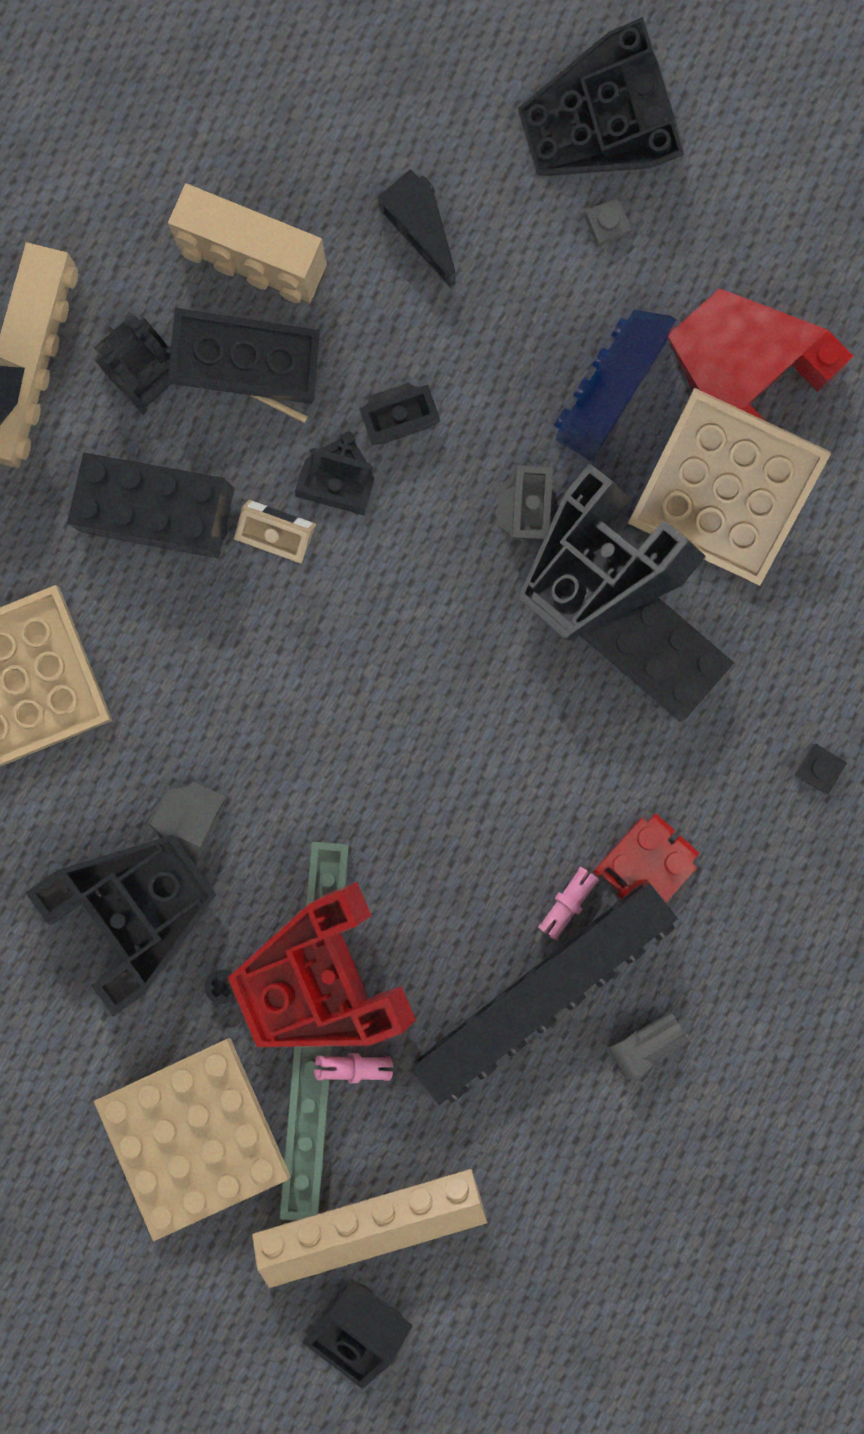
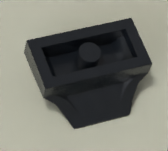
(399, 413)

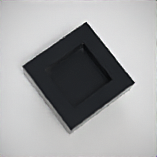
(820, 769)

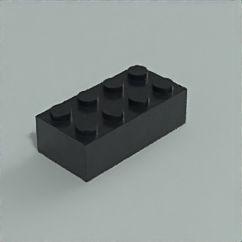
(151, 505)
(662, 655)

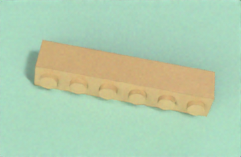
(31, 338)
(368, 1228)

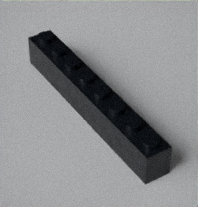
(544, 992)

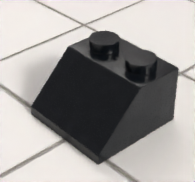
(358, 1334)

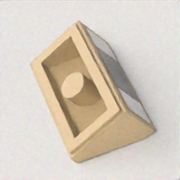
(274, 531)

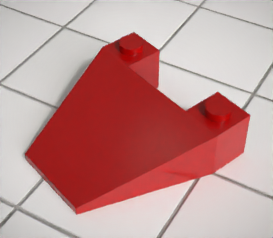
(743, 347)
(307, 987)

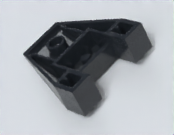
(591, 572)
(141, 902)

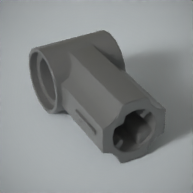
(643, 1047)

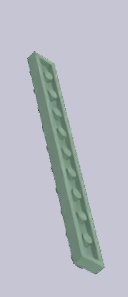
(309, 1096)

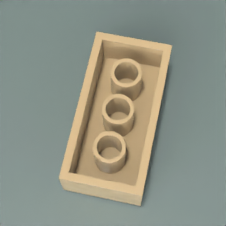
(247, 244)

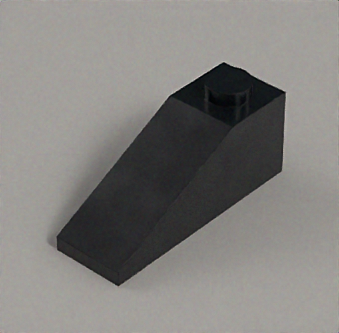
(415, 214)

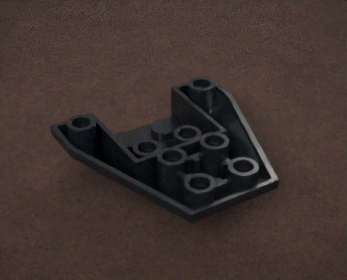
(604, 110)

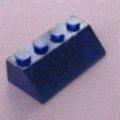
(614, 381)

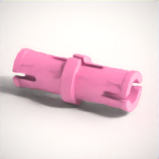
(568, 903)
(353, 1068)

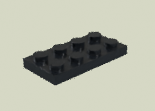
(243, 356)

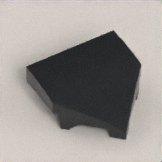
(337, 476)

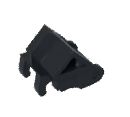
(127, 352)

